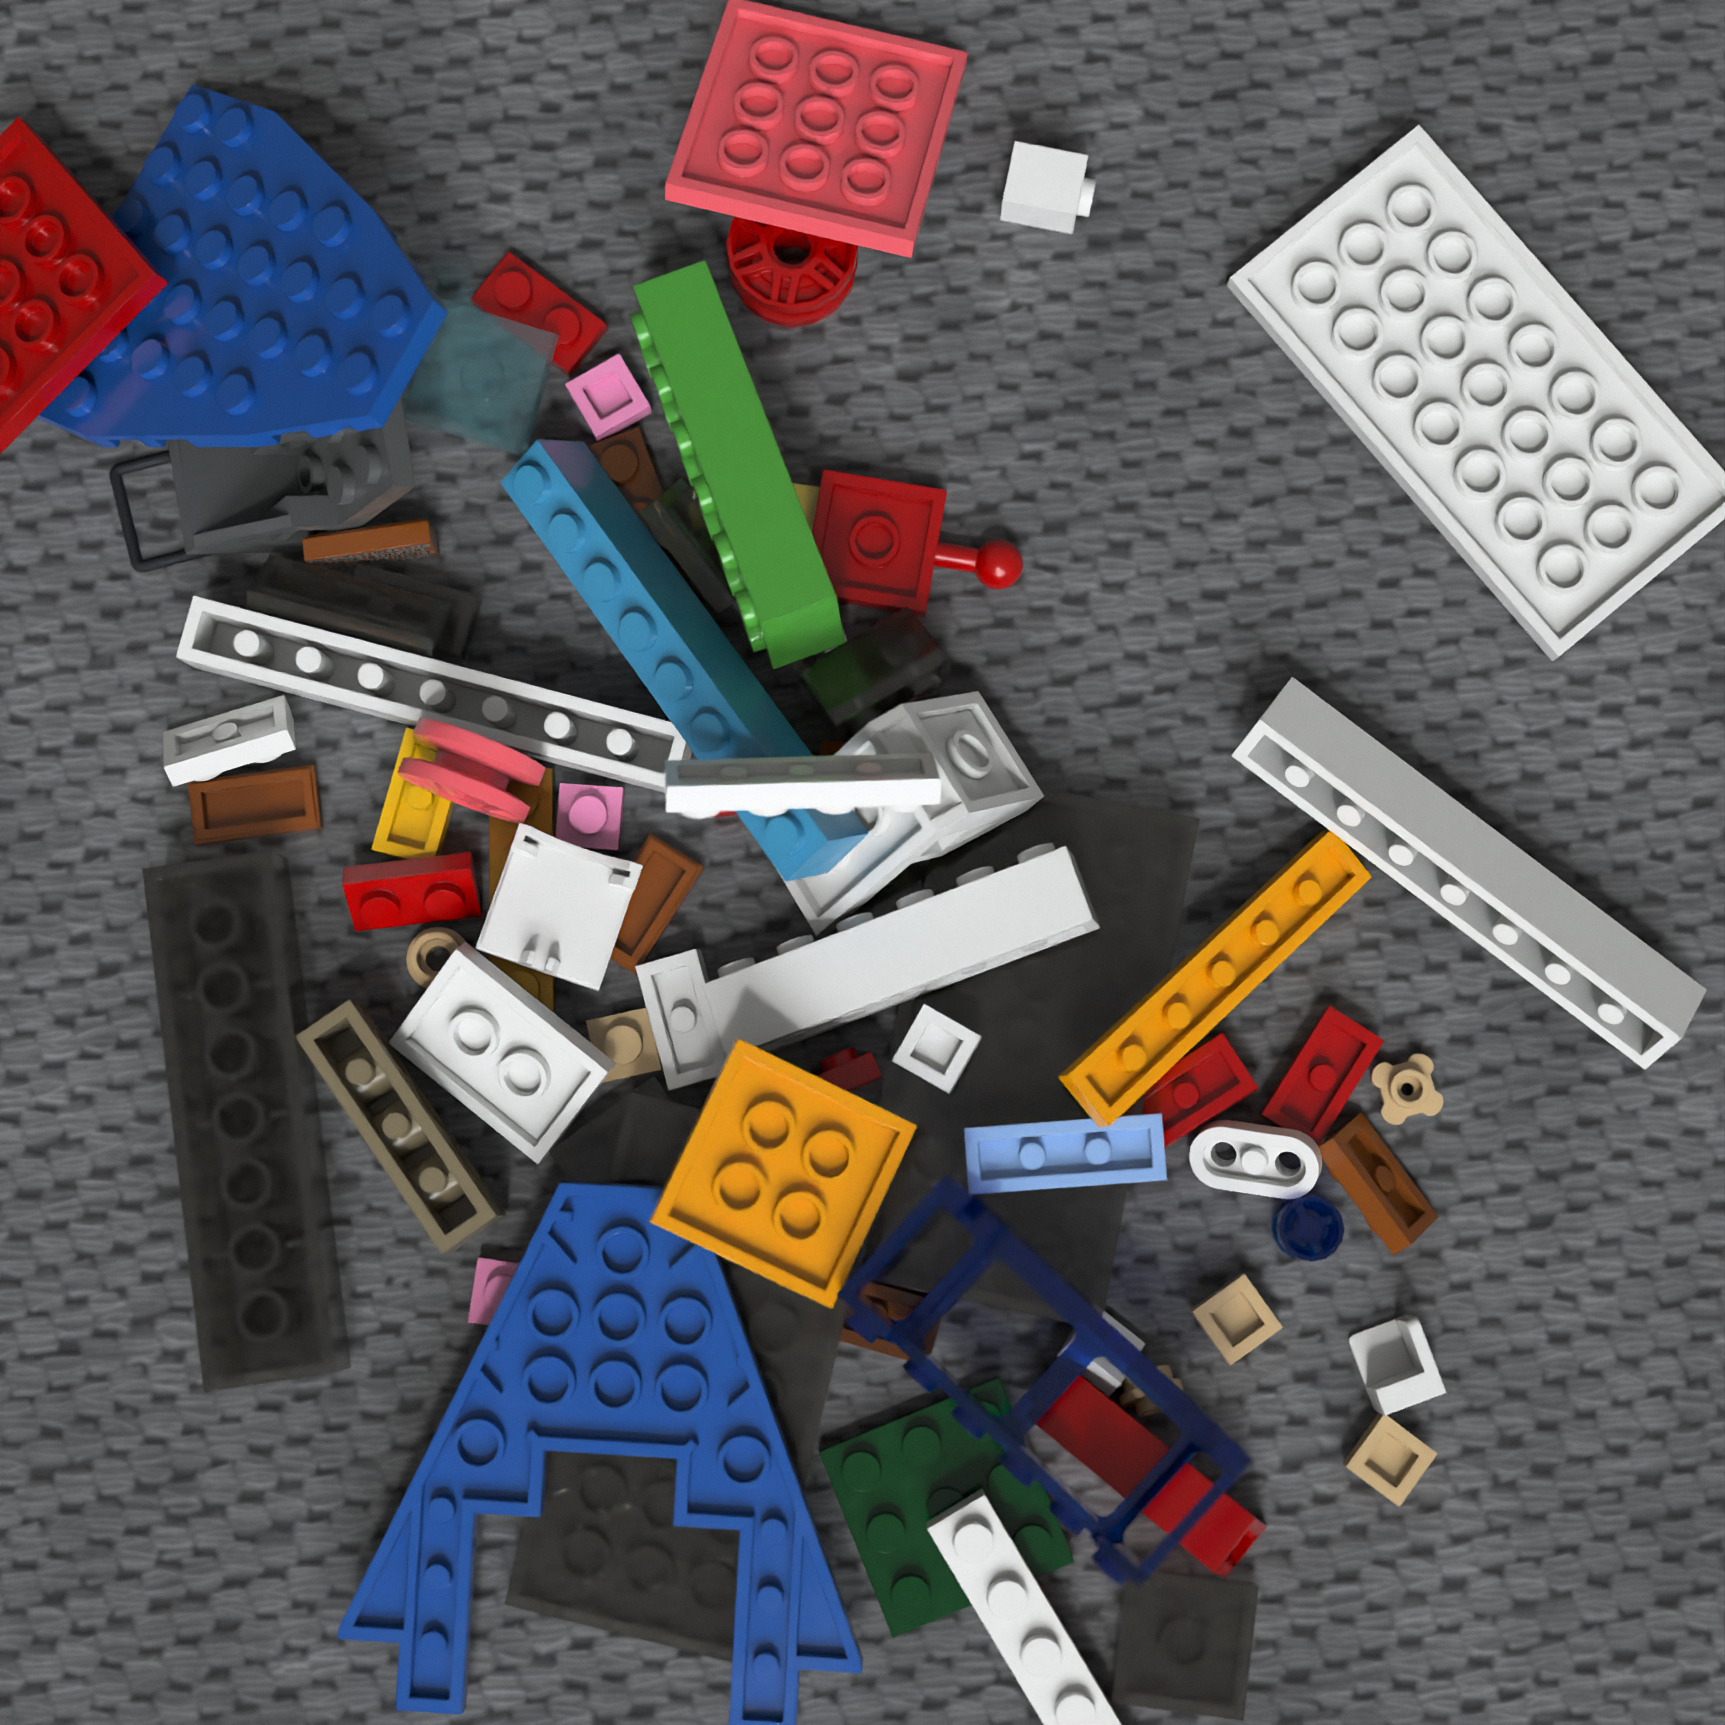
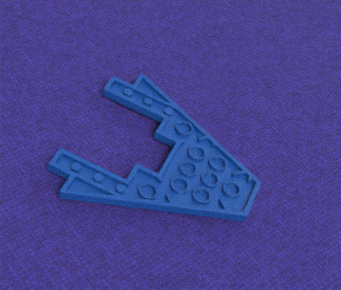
(612, 1349)

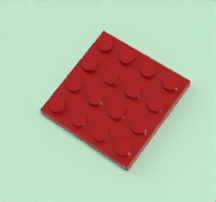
(63, 278)

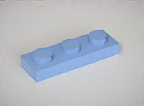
(1064, 1154)

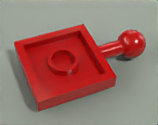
(885, 541)

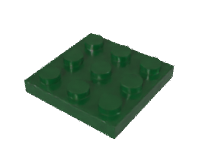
(912, 1472)

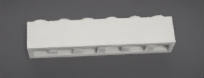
(902, 953)

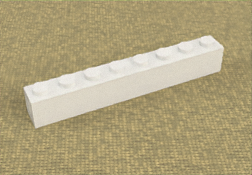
(413, 687)
(1471, 874)

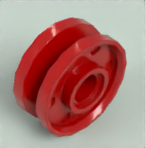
(786, 292)

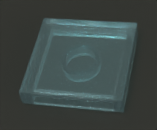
(482, 378)

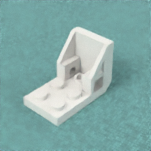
(979, 790)

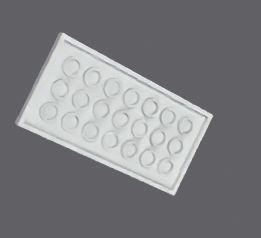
(1485, 392)

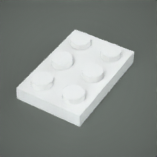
(501, 1052)

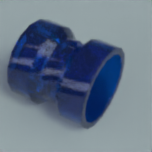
(1317, 1225)

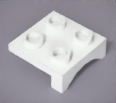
(558, 907)

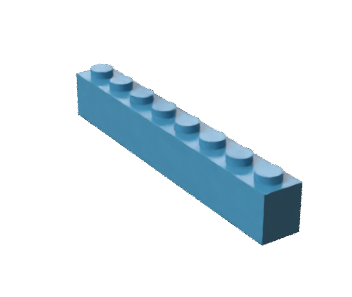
(670, 640)

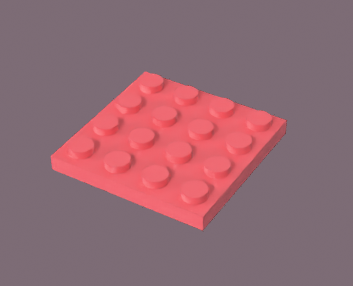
(817, 127)

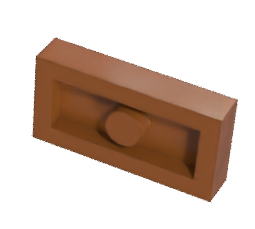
(1377, 1183)

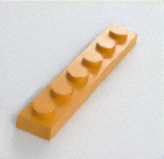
(1214, 978)

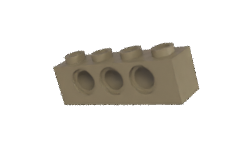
(401, 1126)

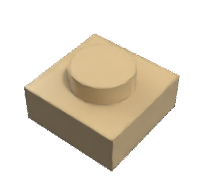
(628, 1042)
(1236, 1319)
(1389, 1459)

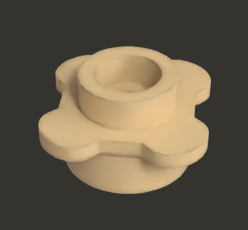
(1390, 1080)

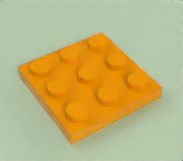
(783, 1173)

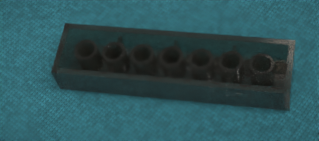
(245, 1121)

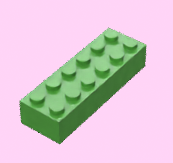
(735, 467)

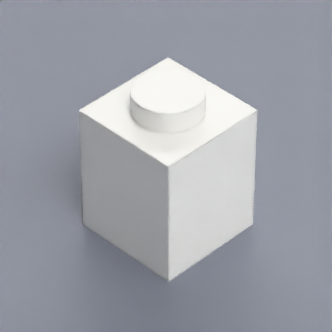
(1046, 188)

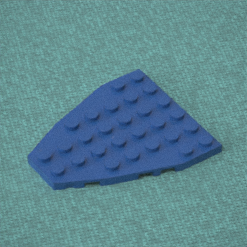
(277, 299)

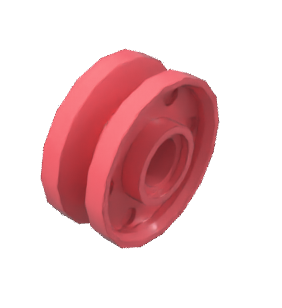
(471, 770)

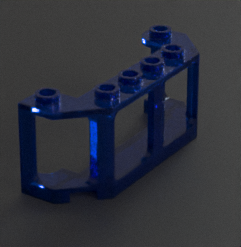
(1093, 1339)

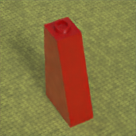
(1126, 1451)

